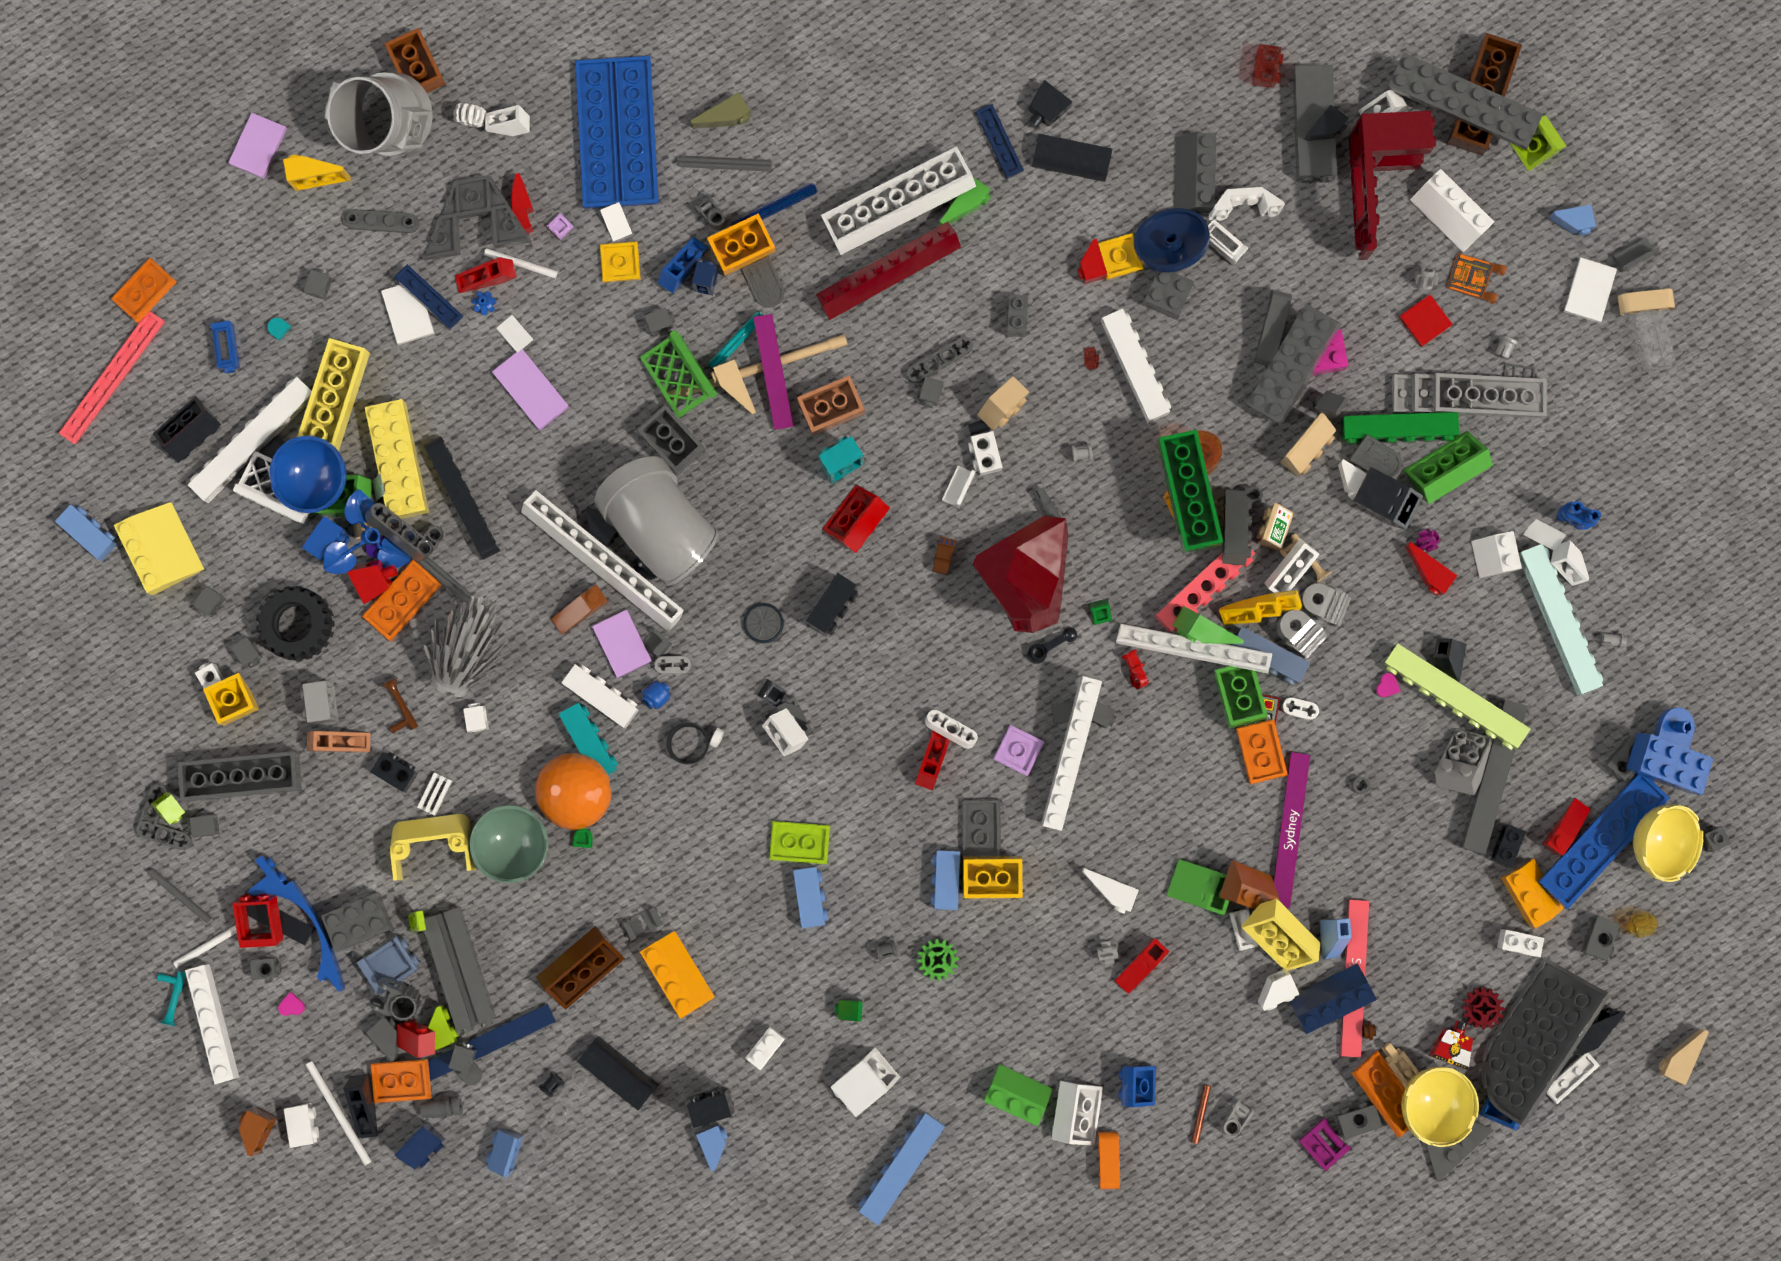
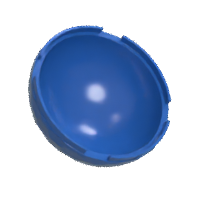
(307, 474)

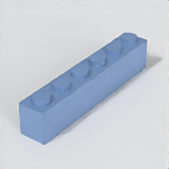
(901, 1168)

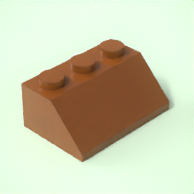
(1248, 886)

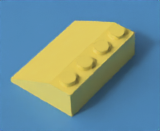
(159, 548)

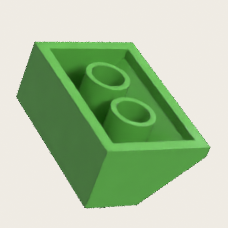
(1018, 1095)

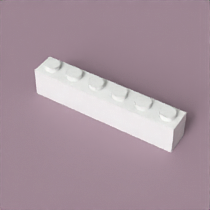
(1135, 366)
(212, 1023)

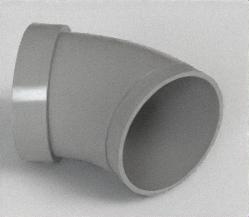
(656, 518)

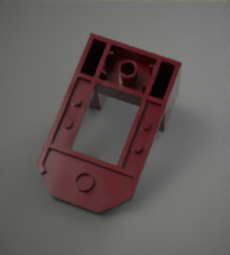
(1383, 144)

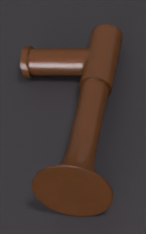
(408, 717)

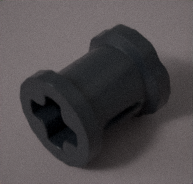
(551, 1084)

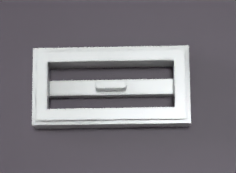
(433, 796)

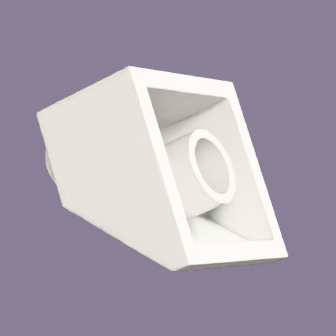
(1496, 554)

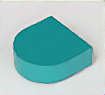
(278, 328)

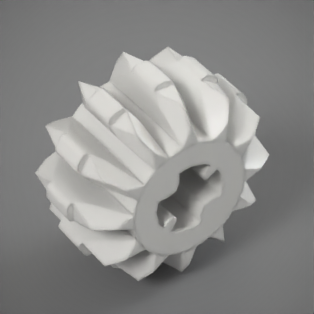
(469, 115)

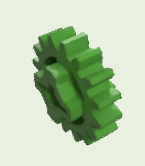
(946, 949)

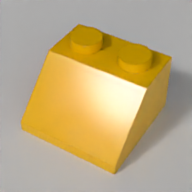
(230, 699)

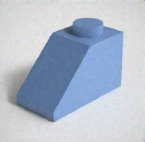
(1575, 219)
(713, 1143)

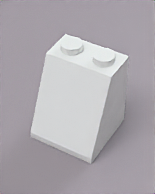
(865, 1082)

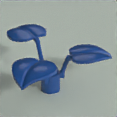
(341, 560)

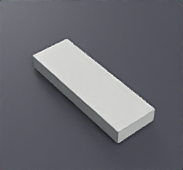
(1572, 1077)

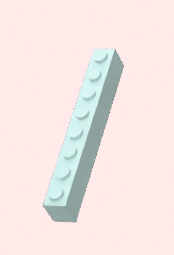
(1560, 620)

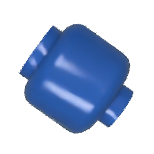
(655, 695)

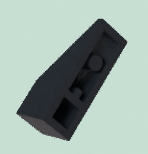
(361, 1105)

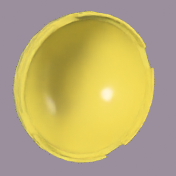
(1668, 842)
(1440, 1106)

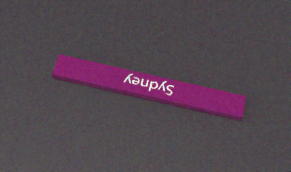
(1291, 826)

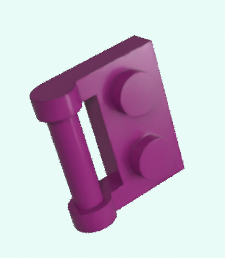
(1320, 1149)

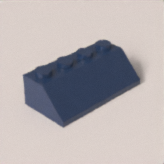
(1332, 998)

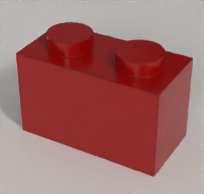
(415, 1038)

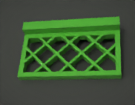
(688, 361)

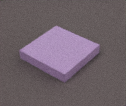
(1018, 750)

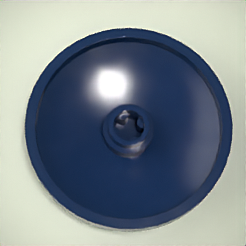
(1172, 240)

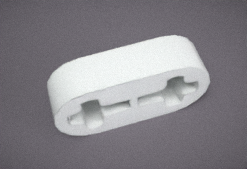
(1301, 704)

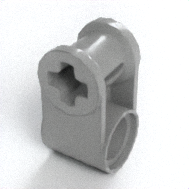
(1237, 1118)

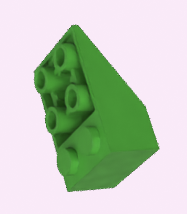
(1198, 887)

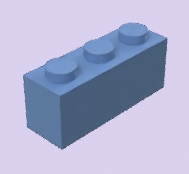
(87, 532)
(945, 880)
(810, 897)

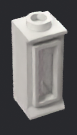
(1225, 242)

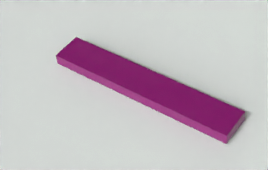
(773, 371)

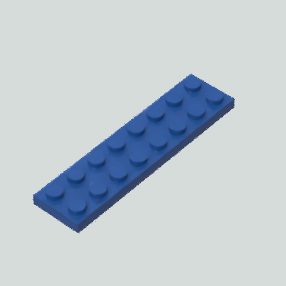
(1601, 841)

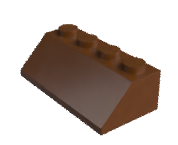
(580, 967)

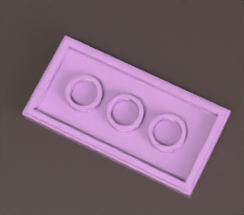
(530, 389)

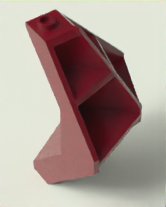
(1028, 573)

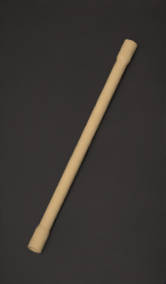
(830, 344)

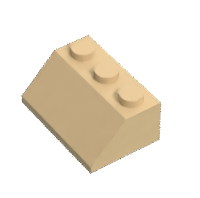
(1309, 445)

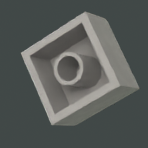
(319, 702)

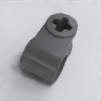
(708, 211)

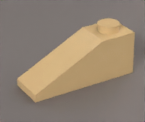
(730, 379)
(1681, 1060)

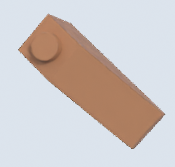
(338, 741)

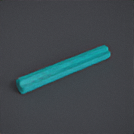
(734, 342)

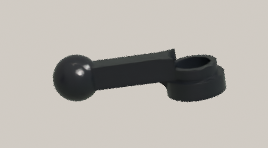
(1069, 634)

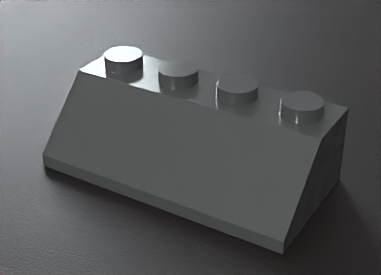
(1195, 172)

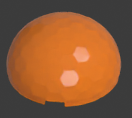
(573, 791)

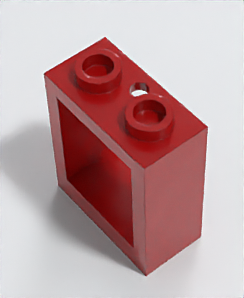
(249, 940)

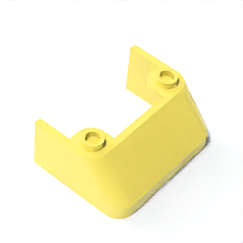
(454, 827)

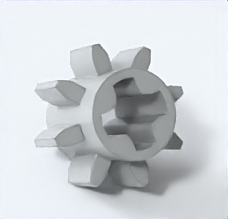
(1426, 278)
(1107, 952)

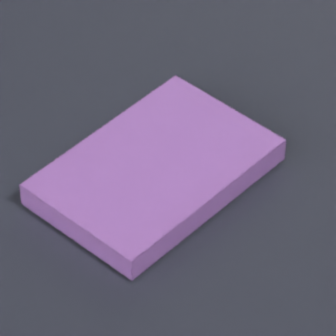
(257, 145)
(622, 643)

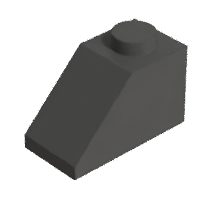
(1329, 404)
(385, 1037)

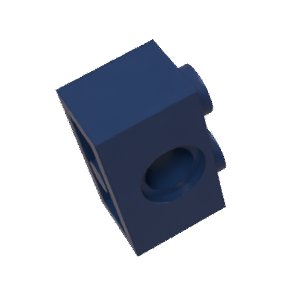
(705, 277)

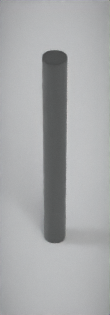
(179, 895)

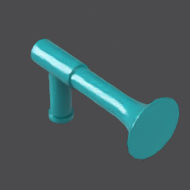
(178, 982)

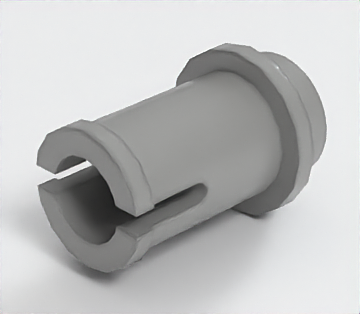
(1614, 640)

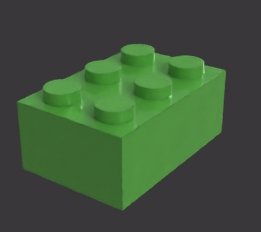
(1240, 696)

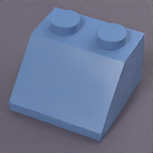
(504, 1152)

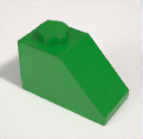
(849, 1010)

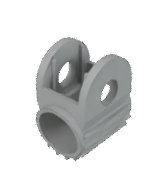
(1331, 607)
(1306, 638)

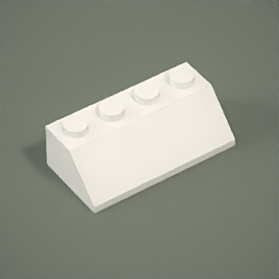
(1451, 210)

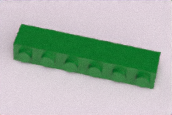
(1400, 427)

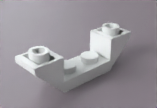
(1267, 203)

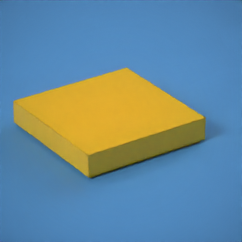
(1120, 256)
(620, 262)

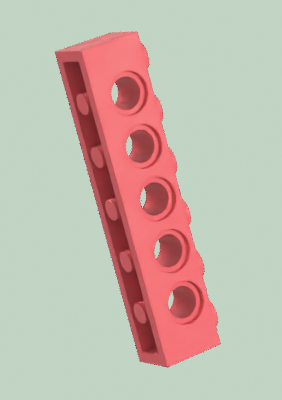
(1166, 615)

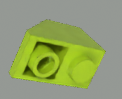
(444, 1032)

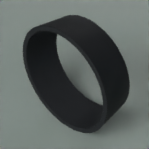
(674, 730)

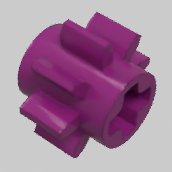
(1428, 540)

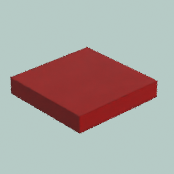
(1425, 320)

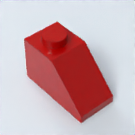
(1092, 264)

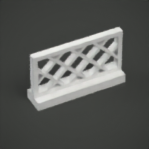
(260, 497)

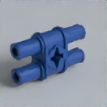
(1578, 515)

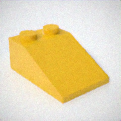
(310, 173)

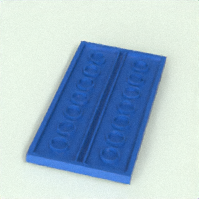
(617, 132)

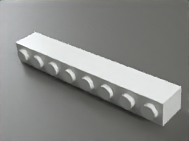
(253, 438)
(1071, 752)

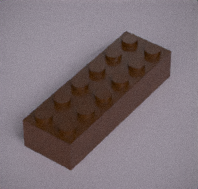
(1492, 71)

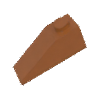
(580, 609)

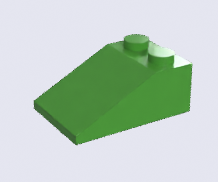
(353, 483)
(1196, 627)

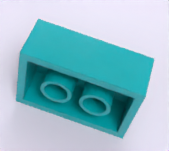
(841, 459)

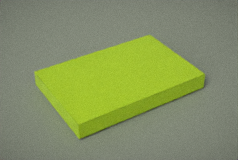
(799, 842)

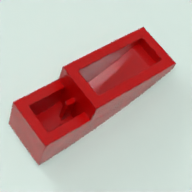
(521, 203)

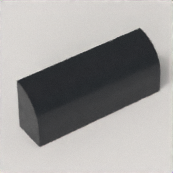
(1072, 157)
(618, 1073)

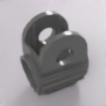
(391, 1006)

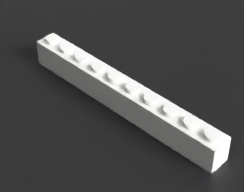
(602, 561)

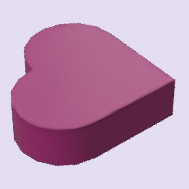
(1387, 686)
(291, 1005)

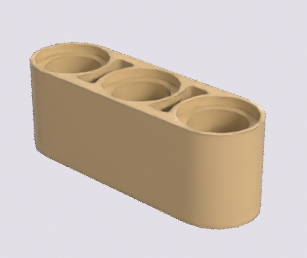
(1645, 301)

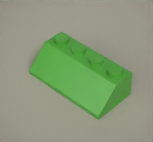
(1449, 467)

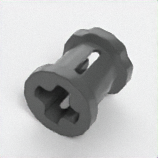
(886, 950)

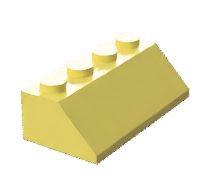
(1282, 935)

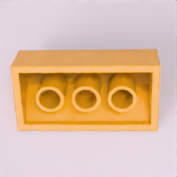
(677, 974)

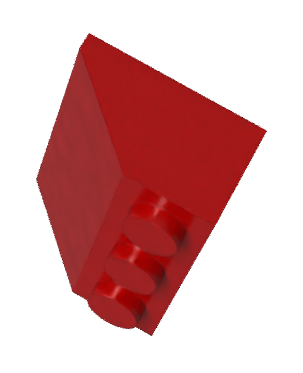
(856, 518)

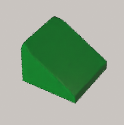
(1100, 611)

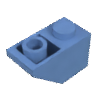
(1334, 936)

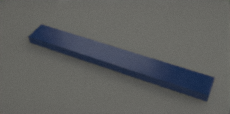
(497, 1038)

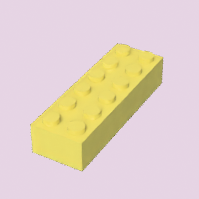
(334, 392)
(397, 458)

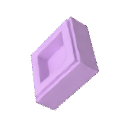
(560, 226)

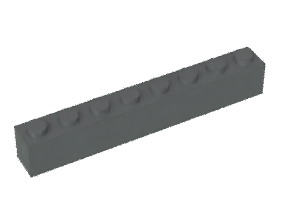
(1488, 796)

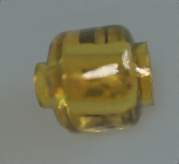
(1642, 924)

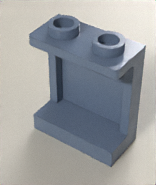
(389, 961)

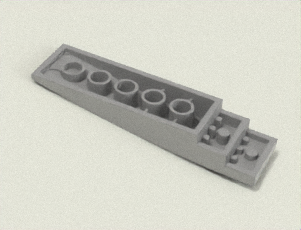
(1469, 395)

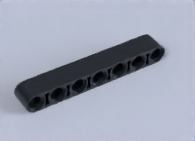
(461, 498)

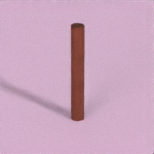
(1200, 1114)

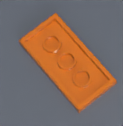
(402, 600)
(1383, 1090)

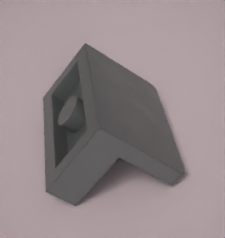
(1634, 254)

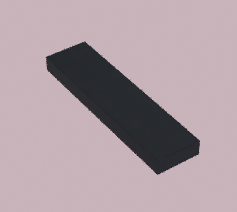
(290, 925)

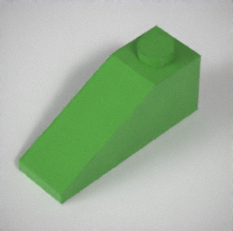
(967, 203)

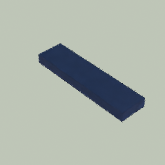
(999, 141)
(428, 297)

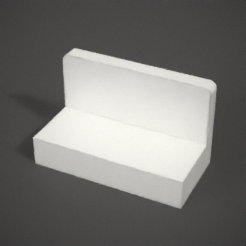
(958, 486)

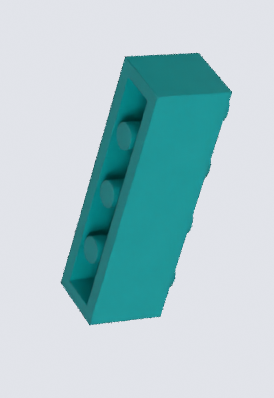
(586, 737)

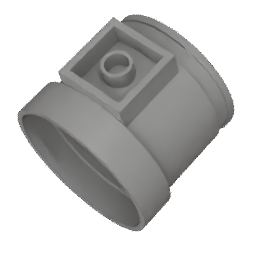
(409, 110)

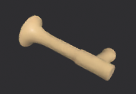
(1320, 572)

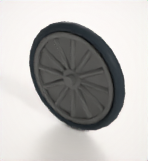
(763, 623)

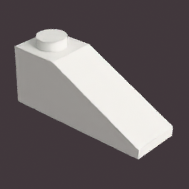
(1116, 893)

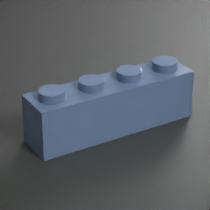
(1282, 662)

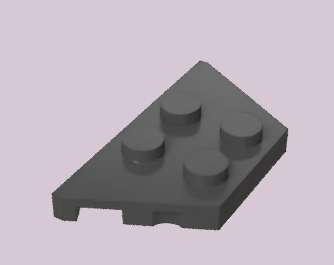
(1446, 1158)

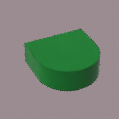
(582, 838)

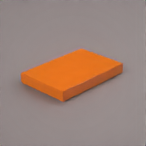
(143, 290)
(1261, 751)
(400, 1080)

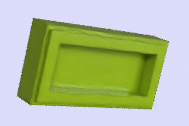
(416, 921)

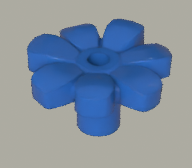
(484, 303)

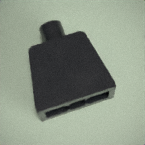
(1048, 105)

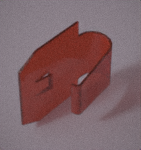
(1091, 360)

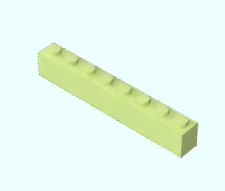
(1456, 696)

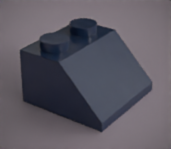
(421, 1146)

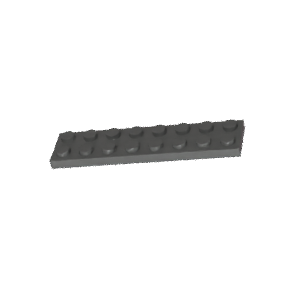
(1465, 101)

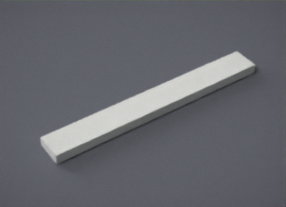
(1183, 647)

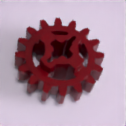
(1483, 1016)

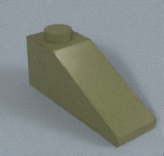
(727, 113)

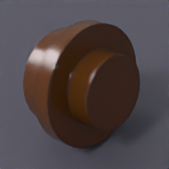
(1369, 1030)

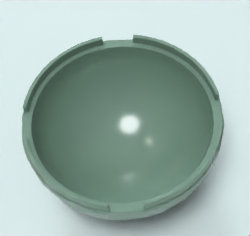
(509, 844)

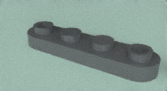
(381, 221)

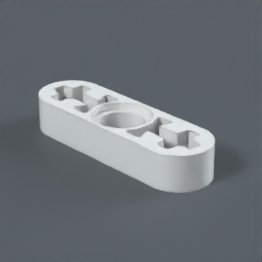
(936, 726)

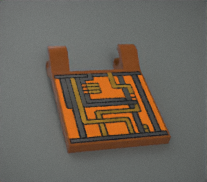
(1472, 276)

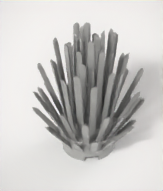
(463, 649)

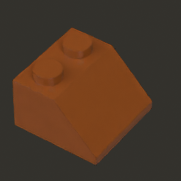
(255, 1129)

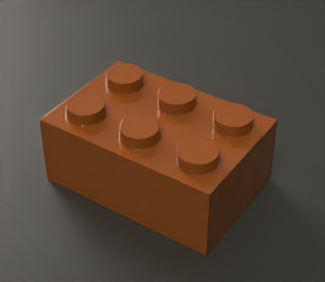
(414, 59)

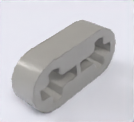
(673, 660)

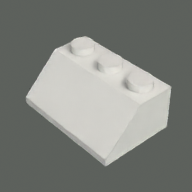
(1077, 1113)

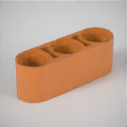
(1109, 1160)

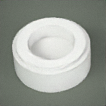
(715, 741)

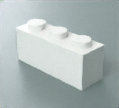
(1292, 567)

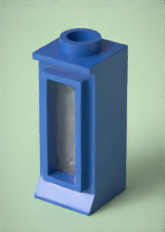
(225, 346)

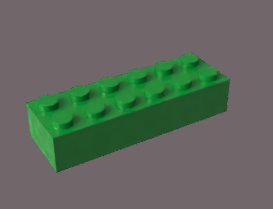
(1189, 491)

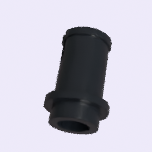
(978, 427)

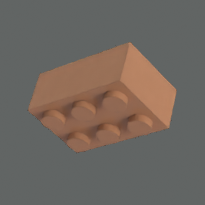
(831, 405)

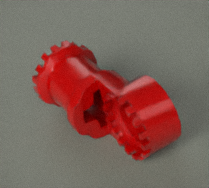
(1138, 677)

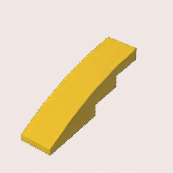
(1255, 608)

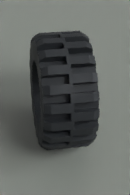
(272, 612)

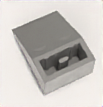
(1463, 762)

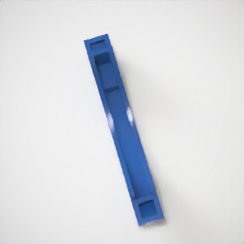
(276, 884)

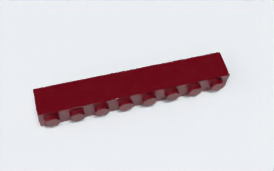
(888, 270)

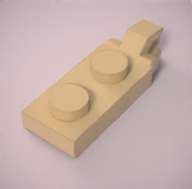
(1399, 1064)

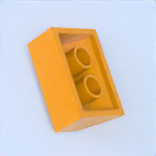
(1529, 896)

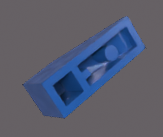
(681, 265)

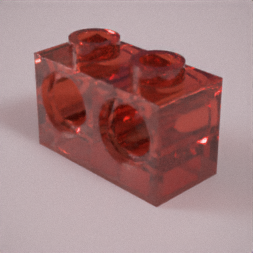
(1263, 65)

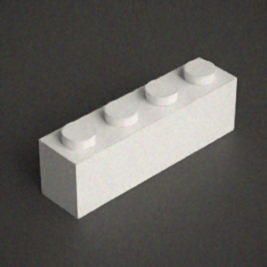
(600, 696)

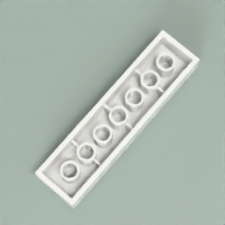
(898, 200)

